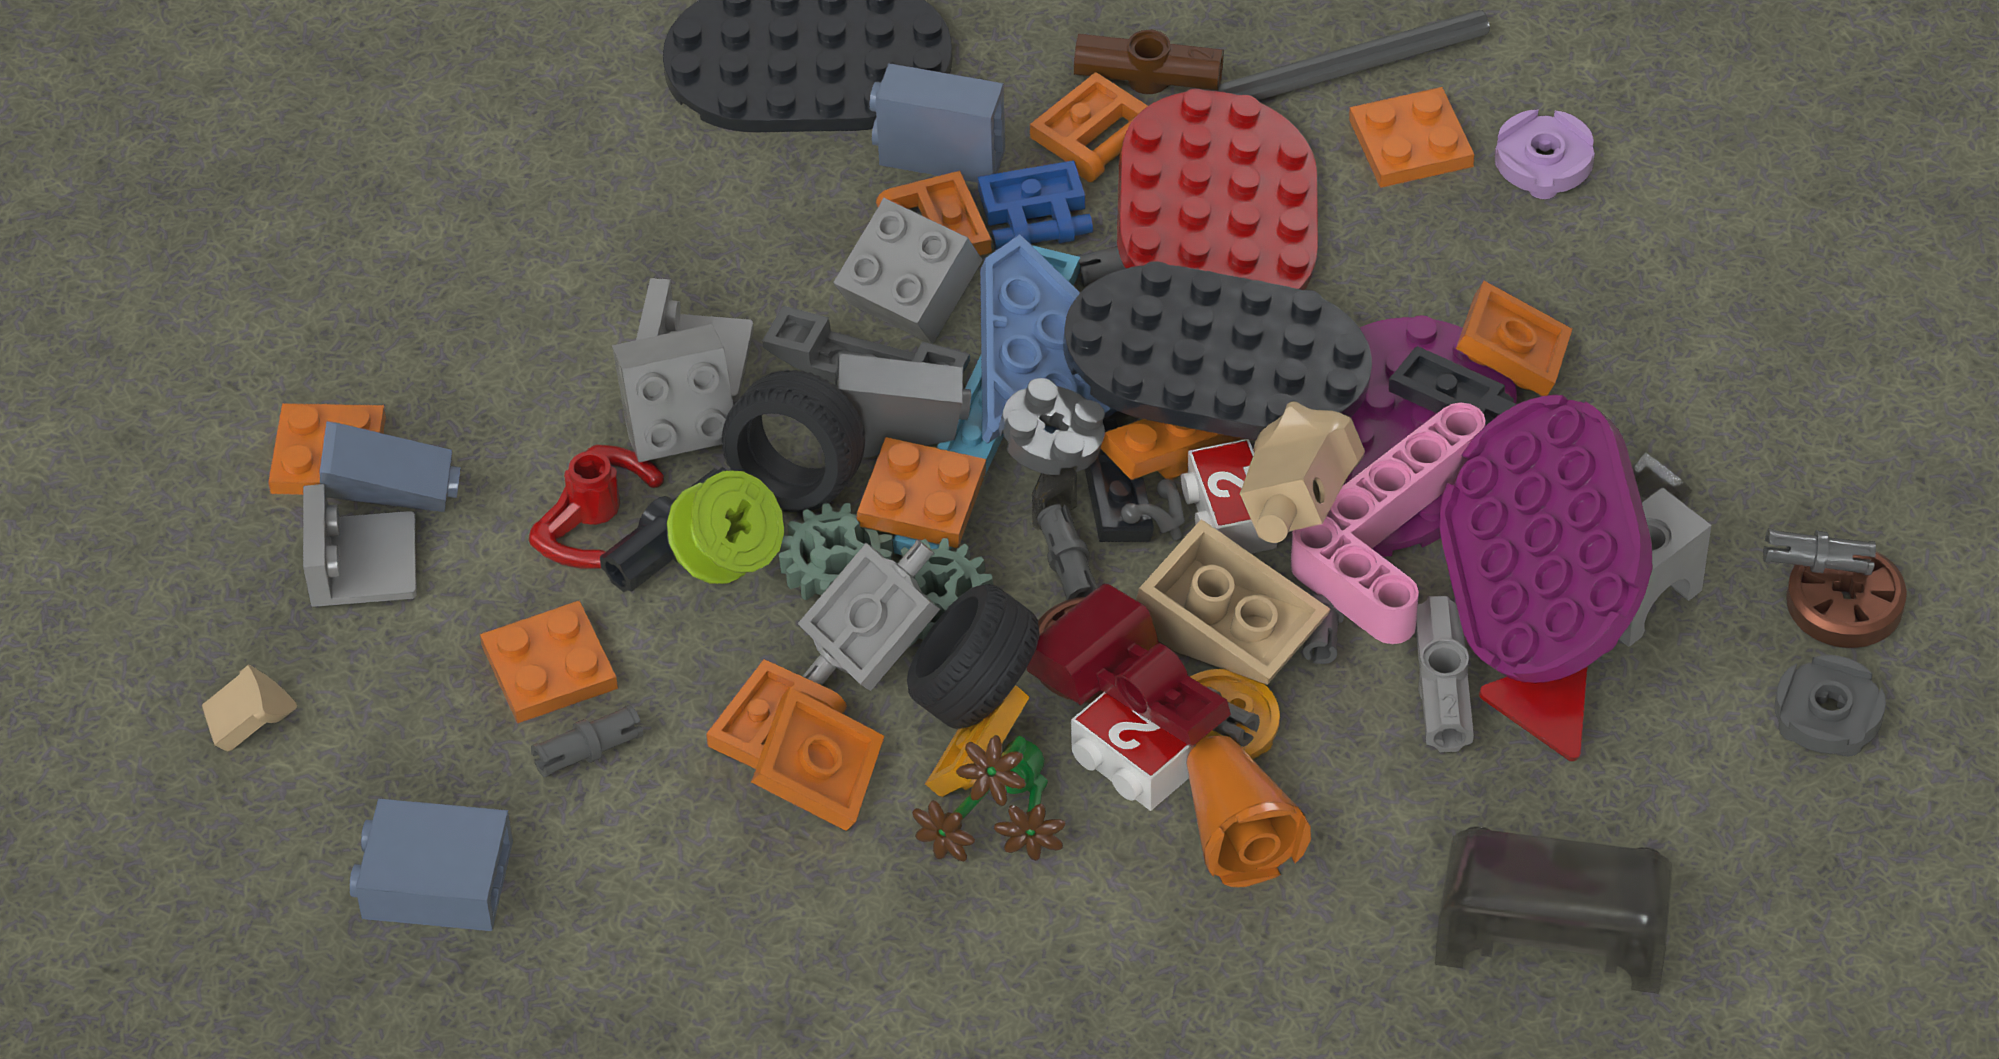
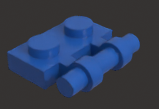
(1033, 194)

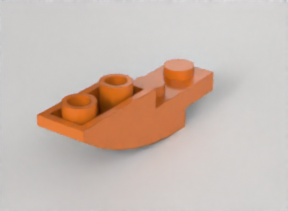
(1156, 446)

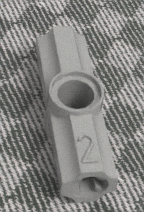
(1443, 675)

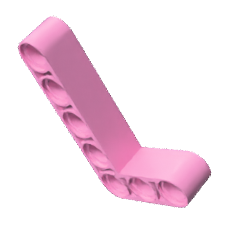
(1339, 555)

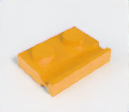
(999, 722)

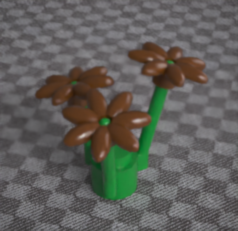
(1000, 772)

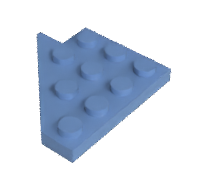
(1023, 329)

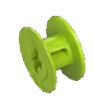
(751, 527)

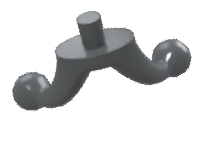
(1167, 522)

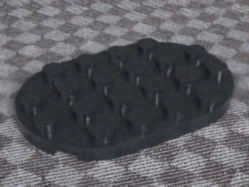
(797, 59)
(1213, 349)

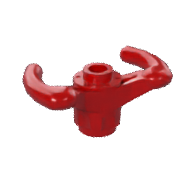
(588, 498)

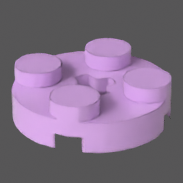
(1541, 173)

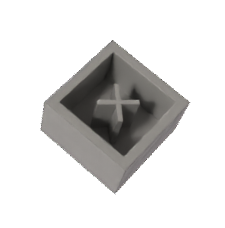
(908, 271)
(674, 391)

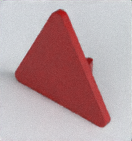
(1544, 709)

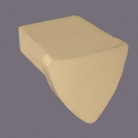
(245, 707)

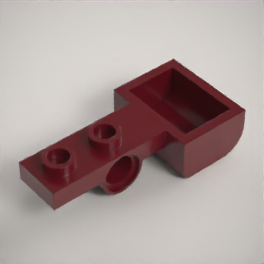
(1114, 648)

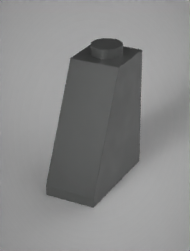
(903, 399)

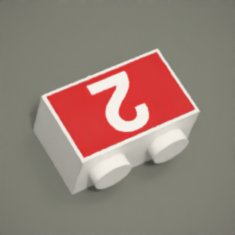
(1215, 487)
(1129, 751)

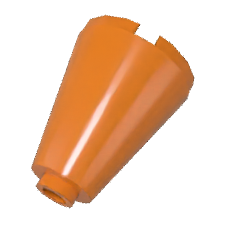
(1242, 814)

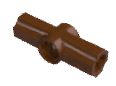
(1149, 61)

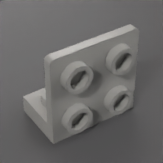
(664, 316)
(356, 555)

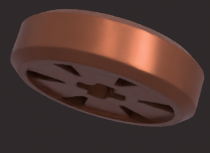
(1856, 622)

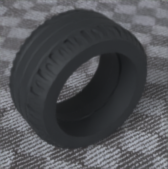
(818, 408)
(973, 656)

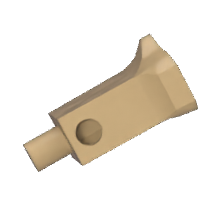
(1299, 470)

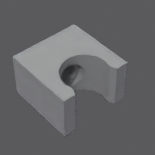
(1678, 554)

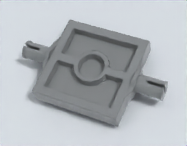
(868, 616)

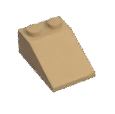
(1228, 606)

